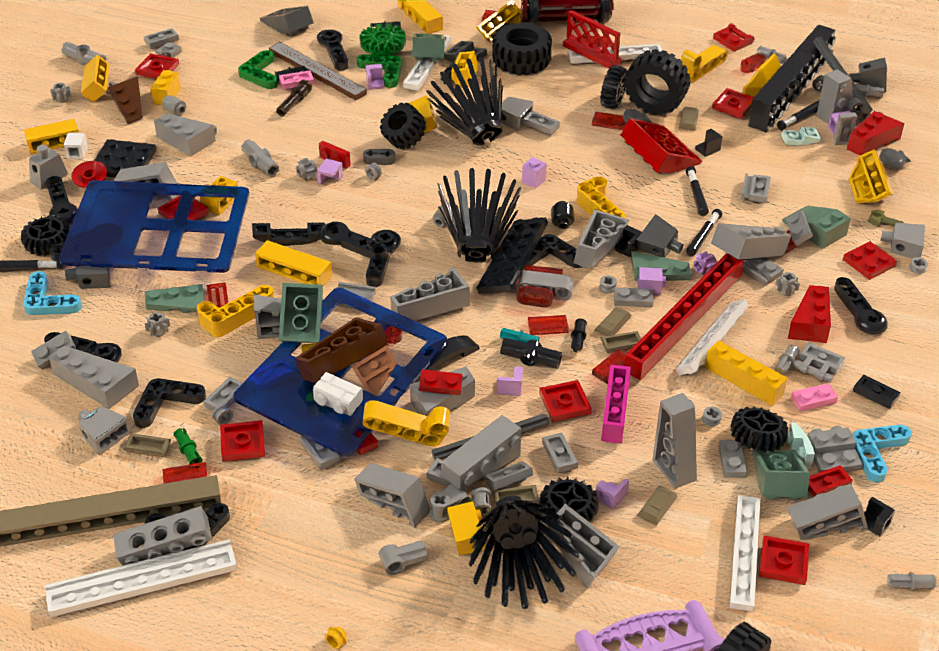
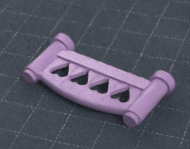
(699, 635)

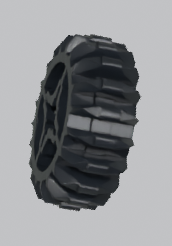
(613, 87)
(44, 234)
(759, 429)
(572, 493)

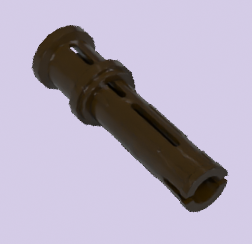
(297, 94)

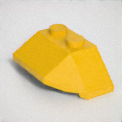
(504, 16)
(762, 76)
(869, 179)

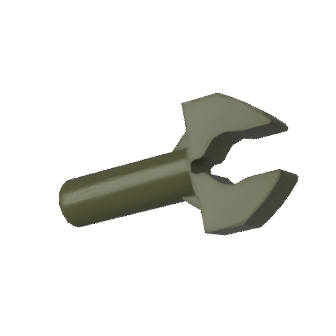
(877, 217)

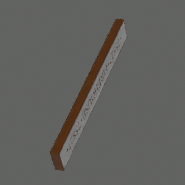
(319, 71)

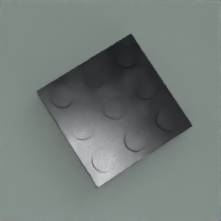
(124, 155)

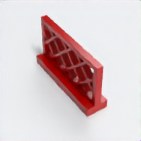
(590, 50)

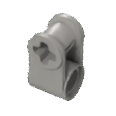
(446, 498)

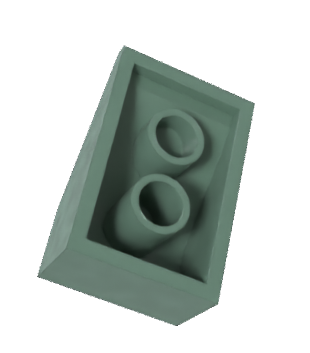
(428, 46)
(825, 224)
(301, 313)
(781, 474)

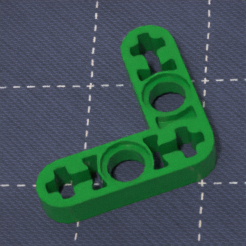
(391, 65)
(253, 68)

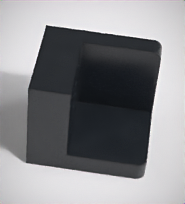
(711, 144)
(628, 241)
(878, 516)

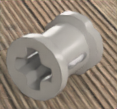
(481, 500)

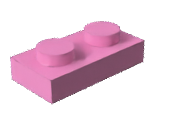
(292, 80)
(814, 397)

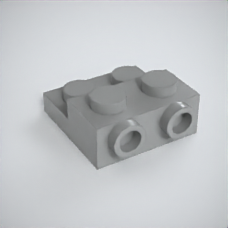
(834, 448)

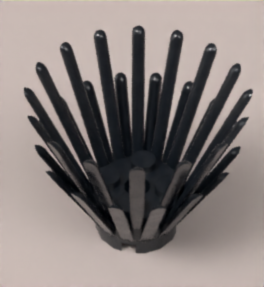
(479, 117)
(477, 229)
(515, 530)

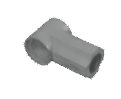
(396, 558)

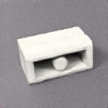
(337, 394)

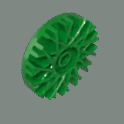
(381, 40)

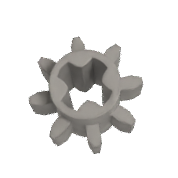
(60, 92)
(306, 169)
(787, 284)
(157, 324)

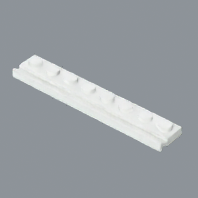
(139, 578)

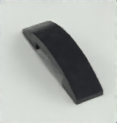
(287, 236)
(455, 345)

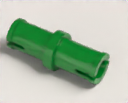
(187, 446)

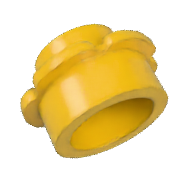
(336, 637)

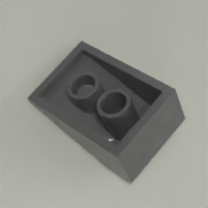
(289, 19)

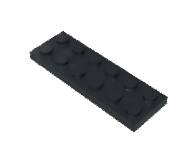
(512, 255)

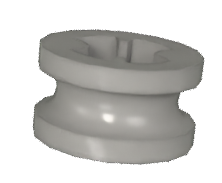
(373, 171)
(918, 261)
(607, 284)
(715, 412)
(222, 414)

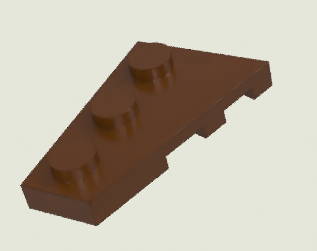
(127, 99)

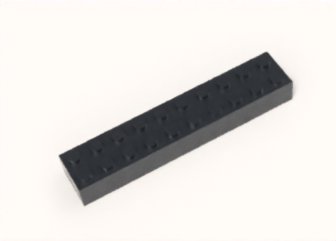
(789, 80)

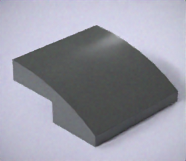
(464, 46)

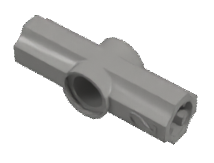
(81, 52)
(260, 158)

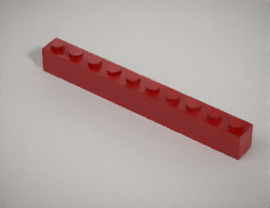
(683, 316)

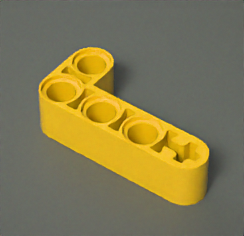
(704, 62)
(592, 195)
(232, 315)
(406, 424)

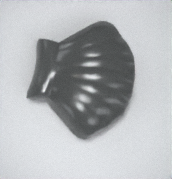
(635, 114)
(893, 158)

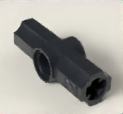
(531, 353)

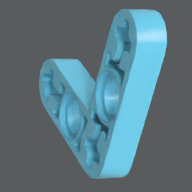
(70, 303)
(895, 436)

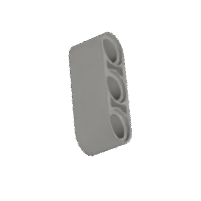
(559, 284)

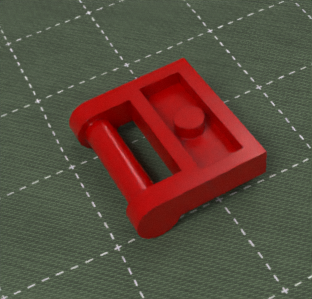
(731, 41)

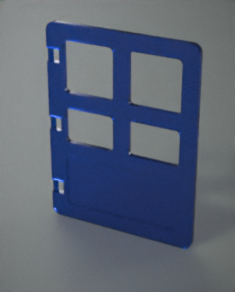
(116, 214)
(288, 400)

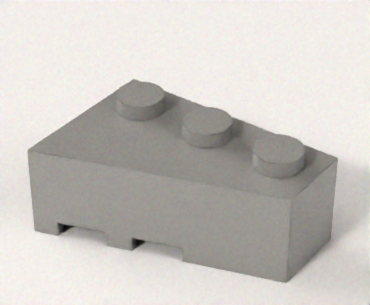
(834, 95)
(184, 133)
(151, 174)
(267, 316)
(426, 401)
(394, 490)
(828, 512)
(592, 545)

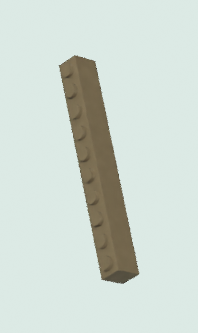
(106, 510)

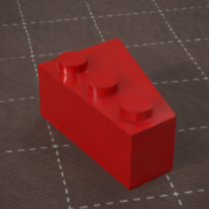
(874, 132)
(812, 317)

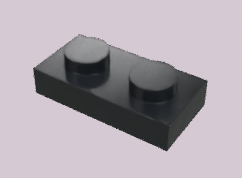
(876, 391)

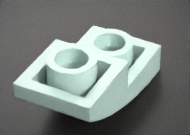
(803, 137)
(801, 444)

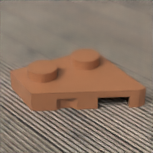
(375, 369)

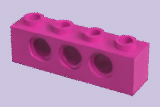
(616, 404)

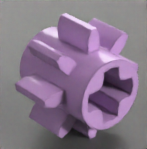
(704, 262)

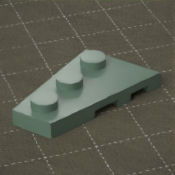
(671, 268)
(180, 298)

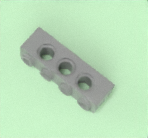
(150, 534)

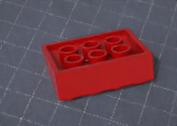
(658, 146)

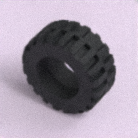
(521, 48)
(664, 66)

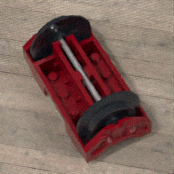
(558, 10)

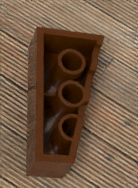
(341, 348)

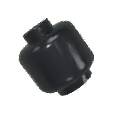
(562, 214)

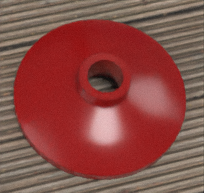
(88, 172)

